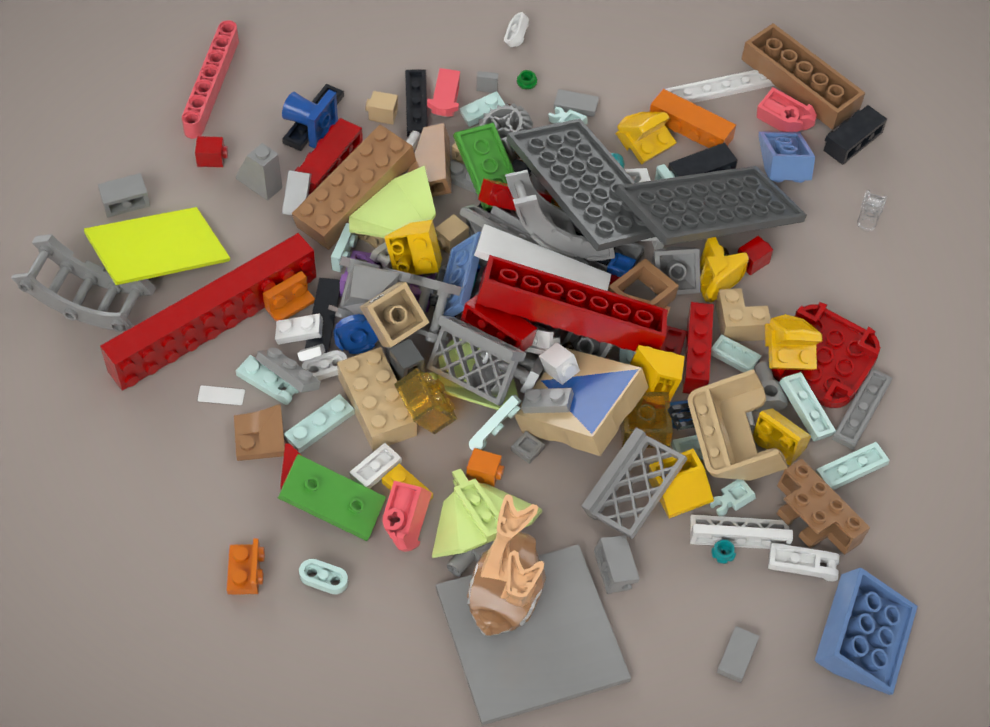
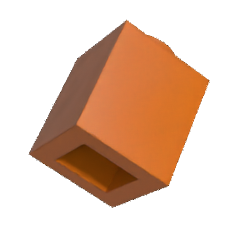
(484, 467)

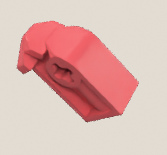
(445, 93)
(785, 112)
(409, 506)

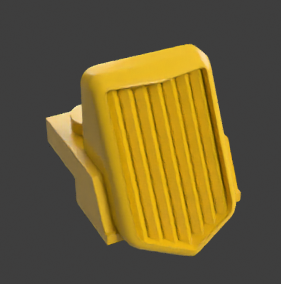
(645, 134)
(719, 270)
(791, 343)

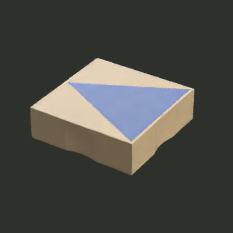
(601, 400)

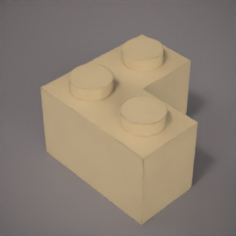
(738, 321)

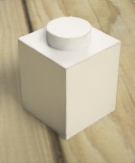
(559, 363)

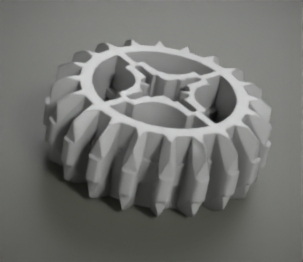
(507, 120)

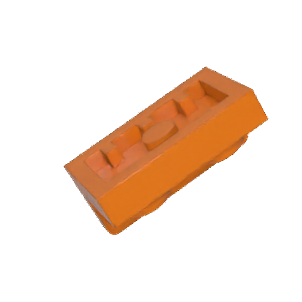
(288, 297)
(244, 568)

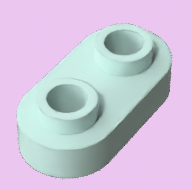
(324, 576)

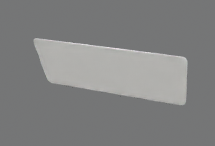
(221, 395)

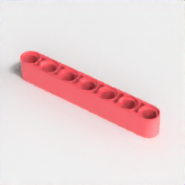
(210, 79)

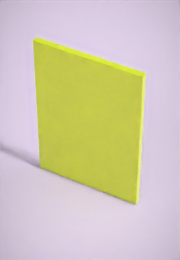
(156, 245)

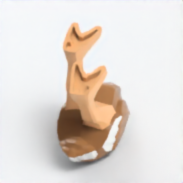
(507, 575)

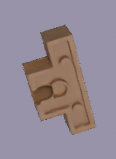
(820, 508)

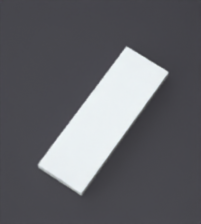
(515, 249)

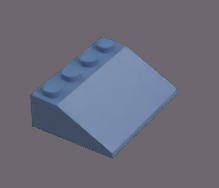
(866, 631)

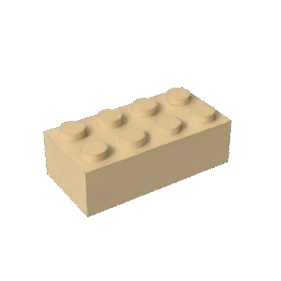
(374, 397)

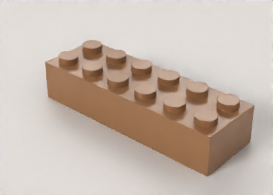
(803, 75)
(352, 184)

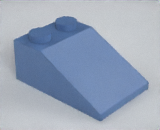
(786, 156)

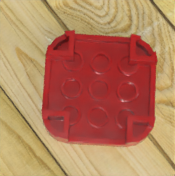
(842, 356)

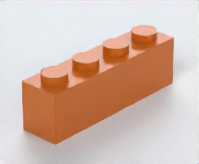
(693, 120)

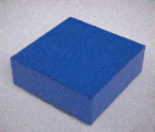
(620, 265)

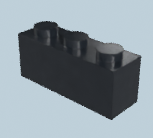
(854, 134)
(708, 160)

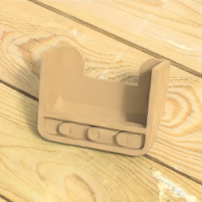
(725, 431)

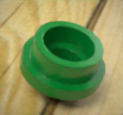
(526, 79)

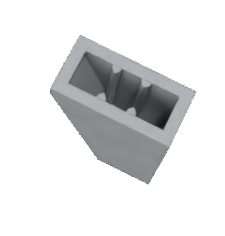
(261, 172)

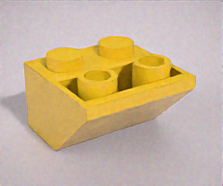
(414, 248)
(661, 369)
(780, 433)
(688, 489)

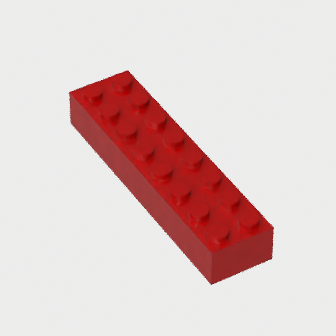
(571, 305)

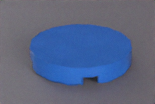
(354, 334)

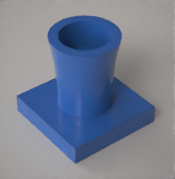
(316, 116)

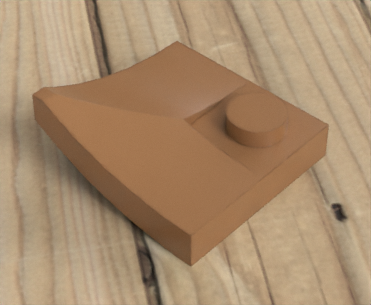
(259, 434)

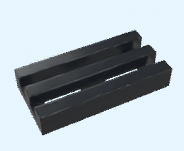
(685, 415)

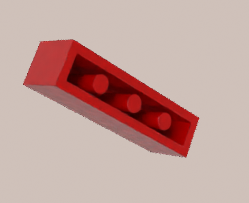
(331, 151)
(698, 346)

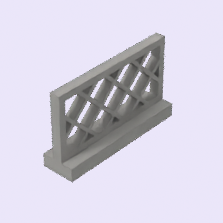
(485, 343)
(615, 477)

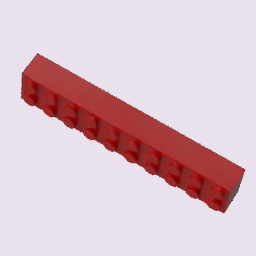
(204, 313)

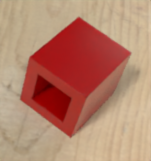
(210, 151)
(758, 253)

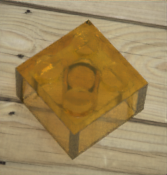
(426, 400)
(651, 417)

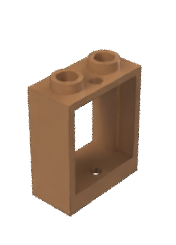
(652, 278)

